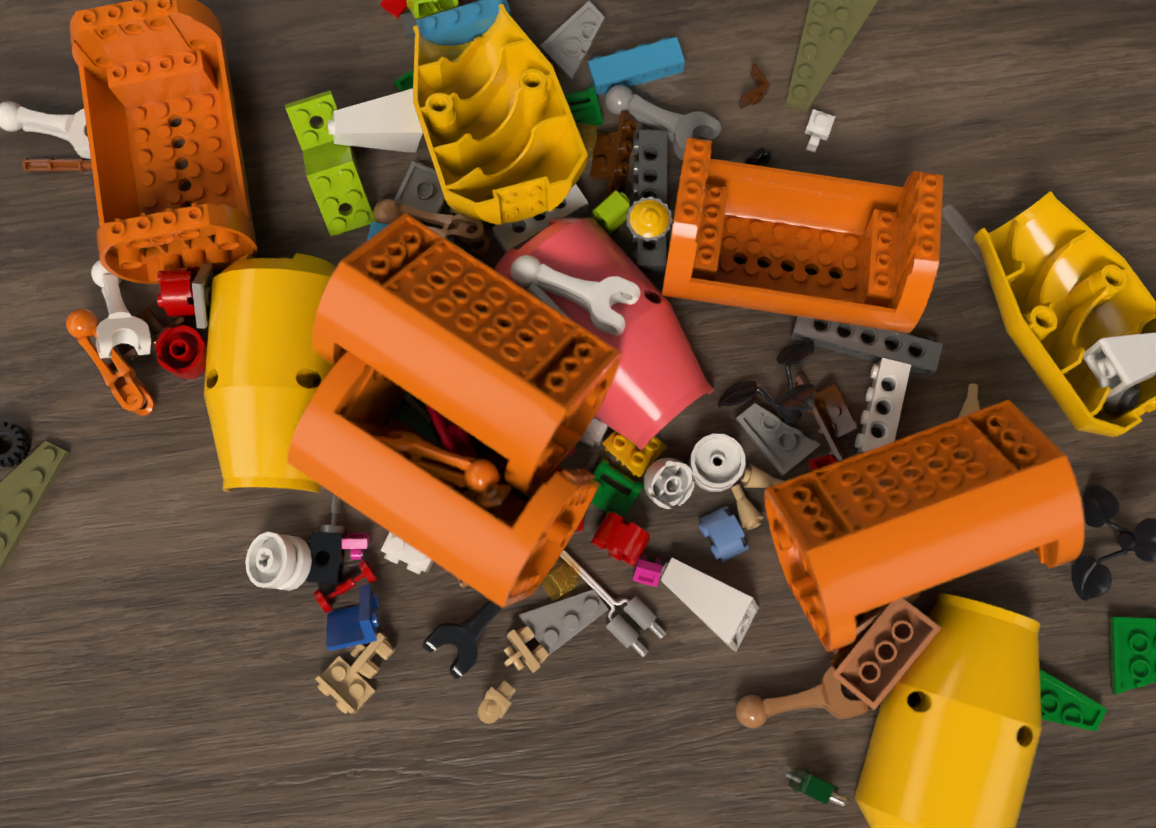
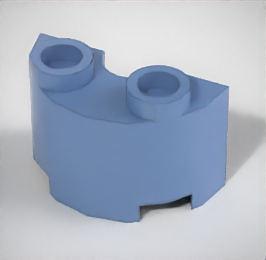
(724, 533)

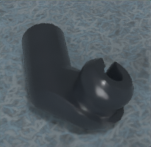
(759, 155)

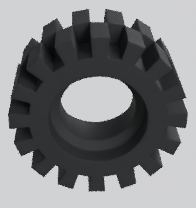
(18, 447)

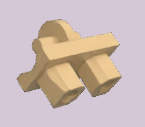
(518, 640)
(363, 663)
(496, 703)

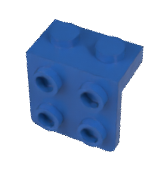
(354, 624)

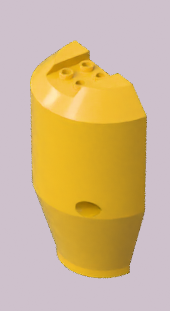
(496, 124)
(1059, 297)
(263, 366)
(957, 748)

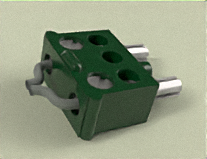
(813, 787)

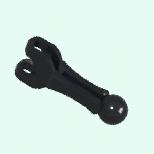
(463, 637)

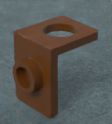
(757, 94)

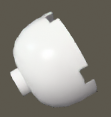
(668, 482)

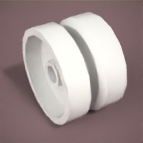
(725, 451)
(278, 561)

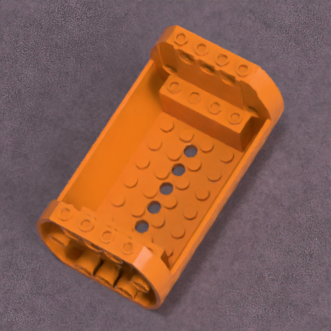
(138, 74)
(867, 232)
(507, 392)
(922, 515)
(493, 555)

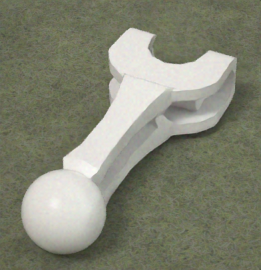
(67, 127)
(590, 295)
(120, 325)

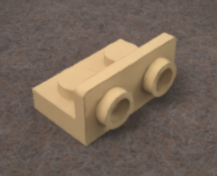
(345, 686)

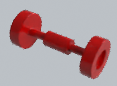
(324, 600)

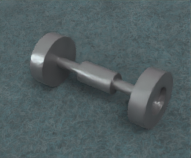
(334, 509)

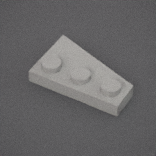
(572, 40)
(775, 439)
(564, 619)

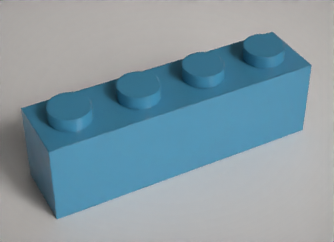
(461, 23)
(636, 65)

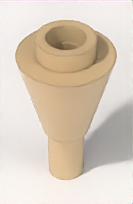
(971, 403)
(756, 478)
(748, 514)

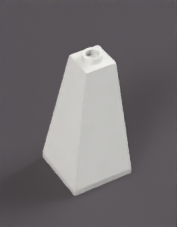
(379, 124)
(1122, 361)
(715, 603)

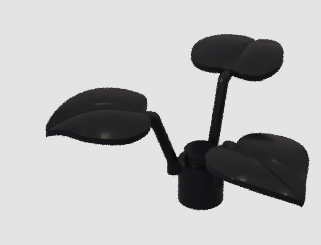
(789, 403)
(1099, 507)

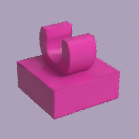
(357, 543)
(648, 572)

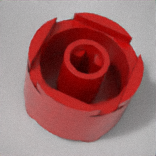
(177, 291)
(170, 348)
(621, 539)

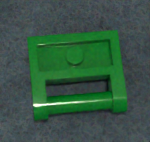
(585, 113)
(610, 499)

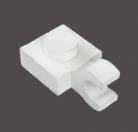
(819, 128)

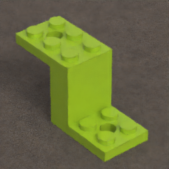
(329, 166)

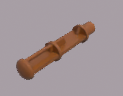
(56, 164)

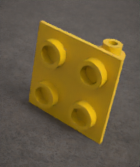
(630, 455)

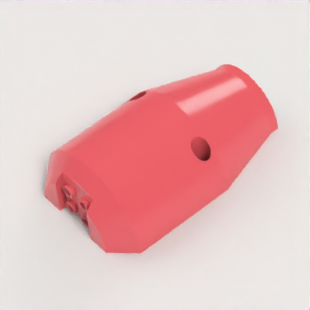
(657, 363)

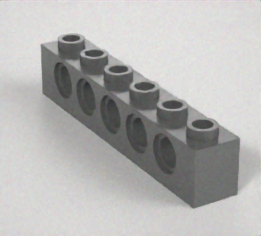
(653, 143)
(927, 347)

